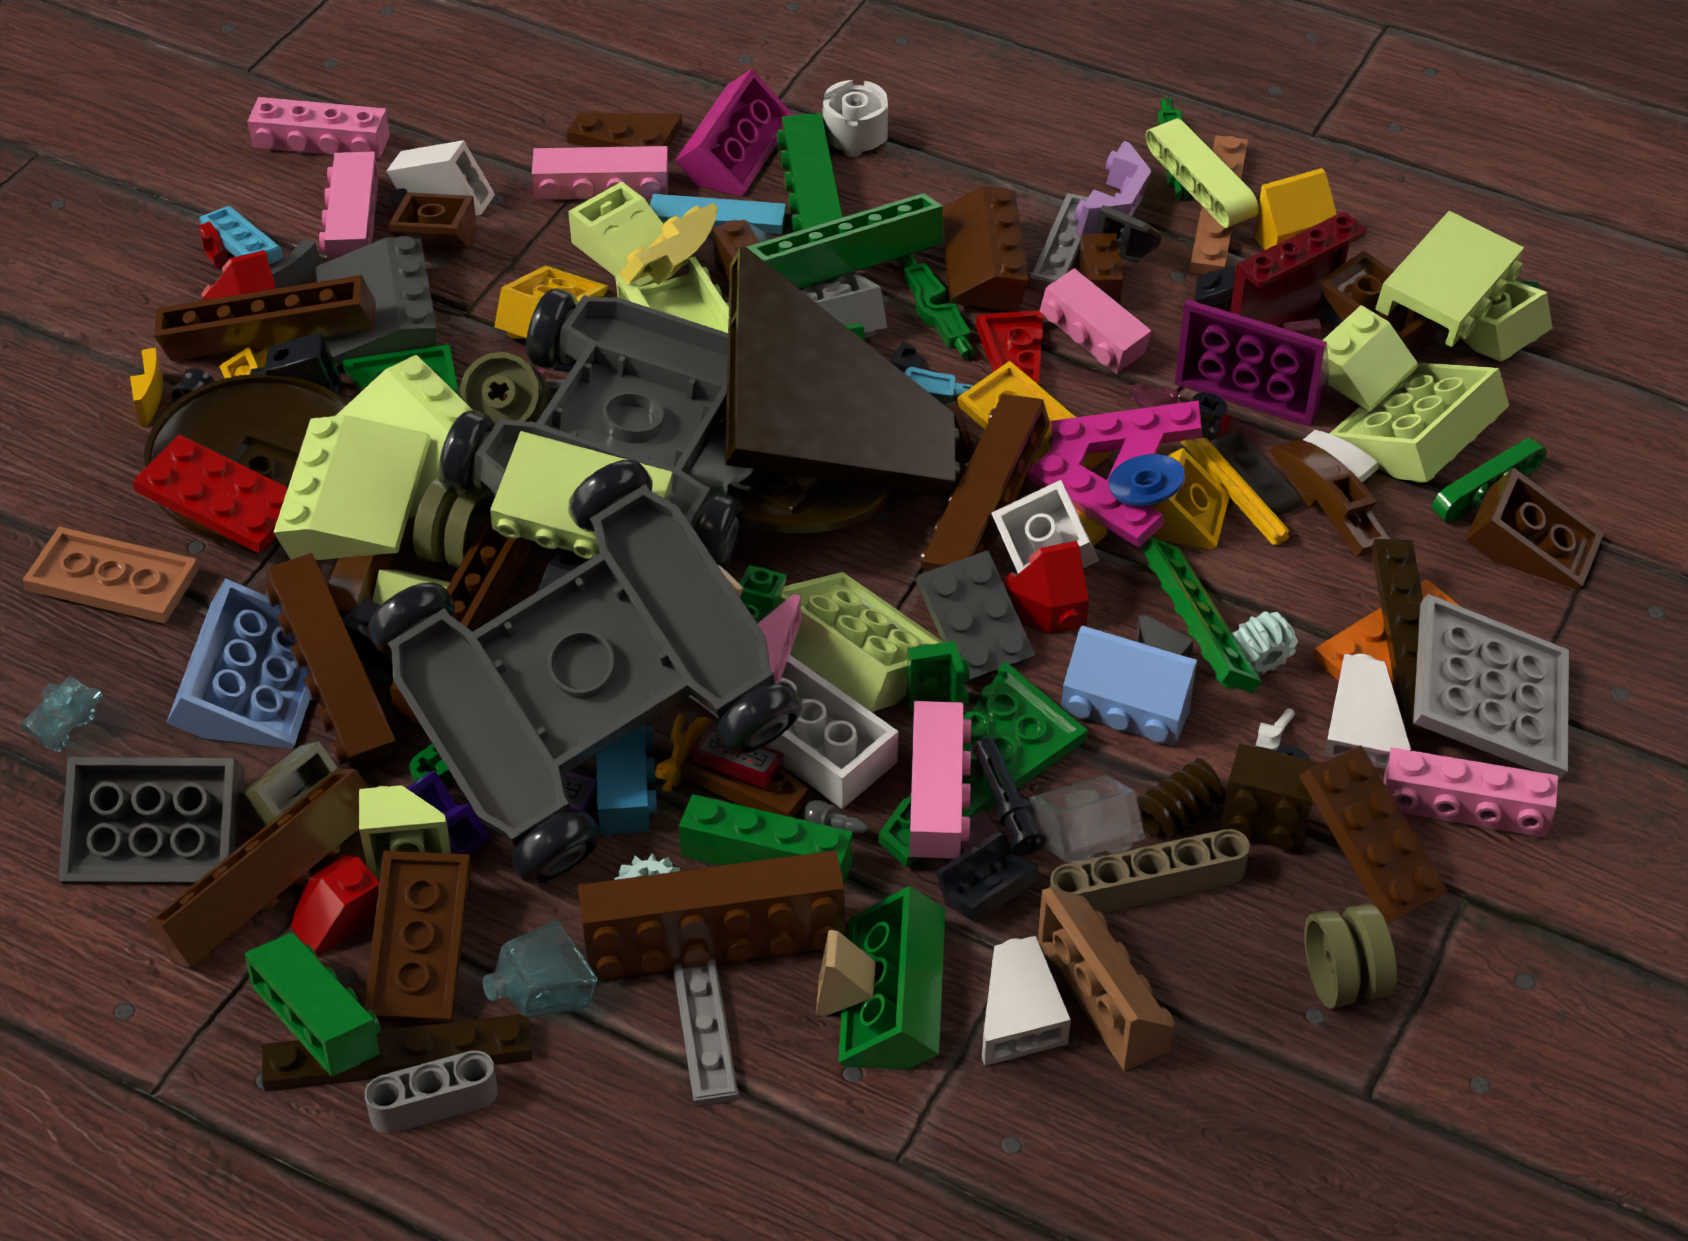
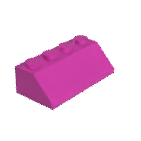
(734, 136)

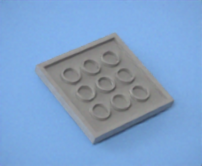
(1492, 687)

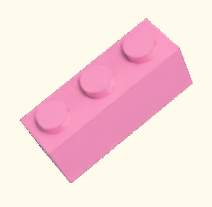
(1095, 321)

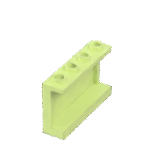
(1453, 275)
(686, 297)
(538, 489)

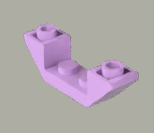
(1126, 173)

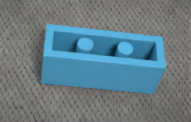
(623, 784)

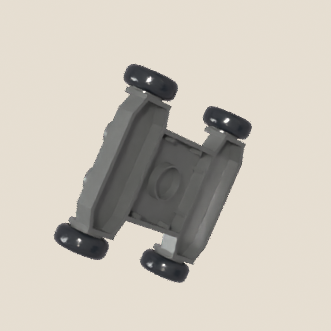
(639, 392)
(582, 667)

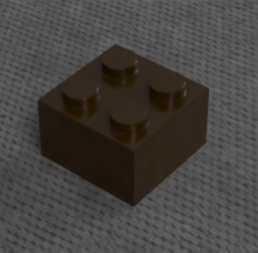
(1268, 798)

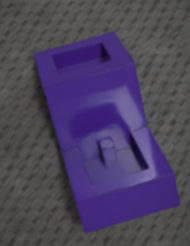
(463, 825)

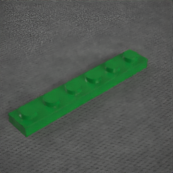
(1201, 616)

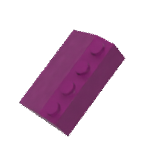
(1252, 363)

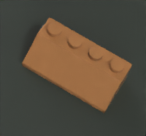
(1103, 979)

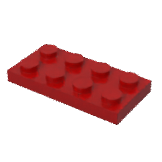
(214, 492)

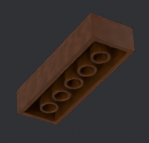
(712, 914)

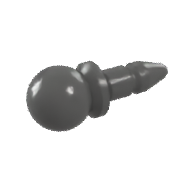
(821, 813)

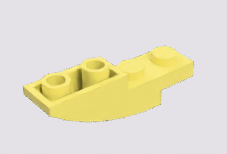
(673, 247)

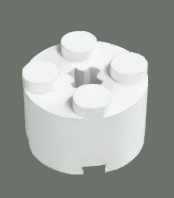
(855, 117)

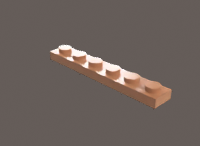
(1211, 238)

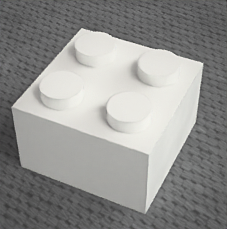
(1042, 521)

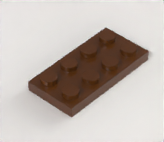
(1373, 833)
(418, 937)

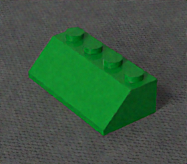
(904, 1015)

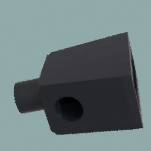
(304, 359)

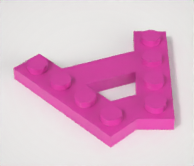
(1133, 432)

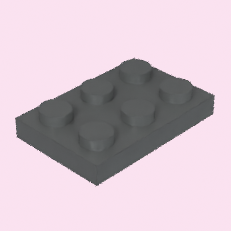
(976, 613)

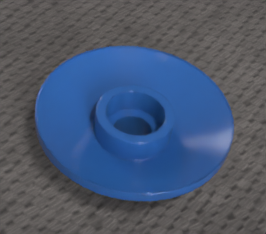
(1146, 479)

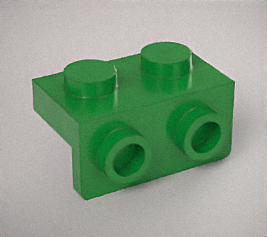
(936, 674)

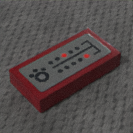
(756, 767)

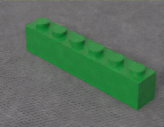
(809, 171)
(855, 241)

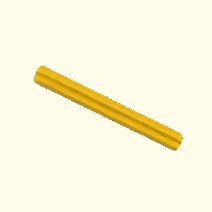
(1238, 490)

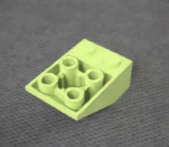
(613, 227)

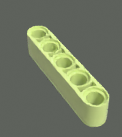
(1202, 173)

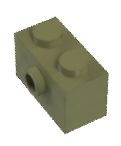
(287, 782)

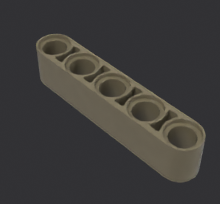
(1156, 871)

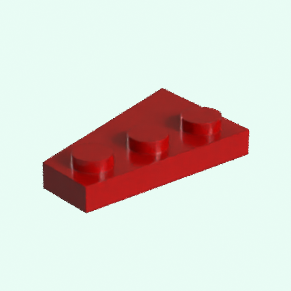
(1014, 339)

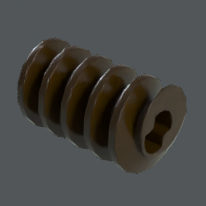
(1180, 799)

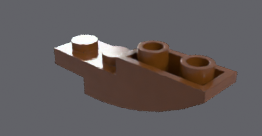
(1329, 483)
(357, 576)

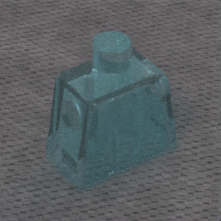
(542, 973)

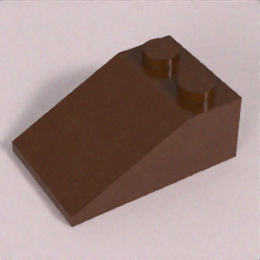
(1359, 284)
(1534, 532)

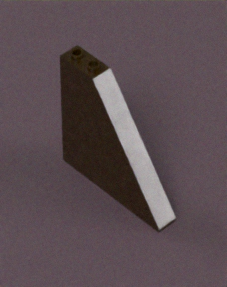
(820, 398)

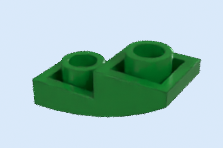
(761, 591)

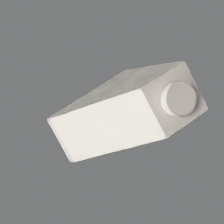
(442, 170)
(1365, 711)
(1022, 1004)

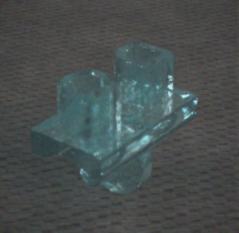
(61, 711)

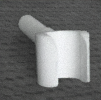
(1270, 735)

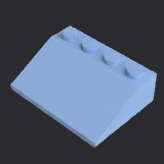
(242, 675)

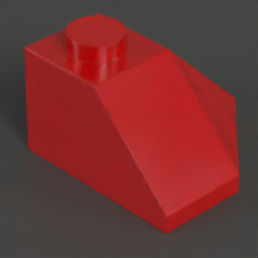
(242, 276)
(1051, 589)
(335, 903)

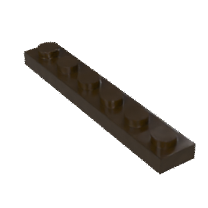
(1400, 605)
(502, 1038)

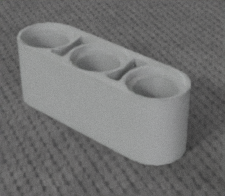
(416, 1108)

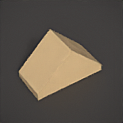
(844, 976)

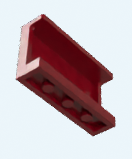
(1284, 279)

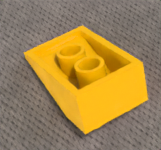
(521, 297)

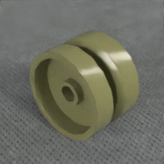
(509, 374)
(449, 523)
(1350, 955)

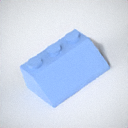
(1129, 686)

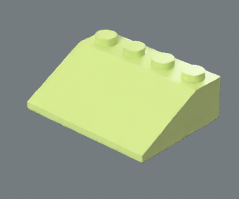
(413, 399)
(1427, 419)
(351, 488)
(855, 639)

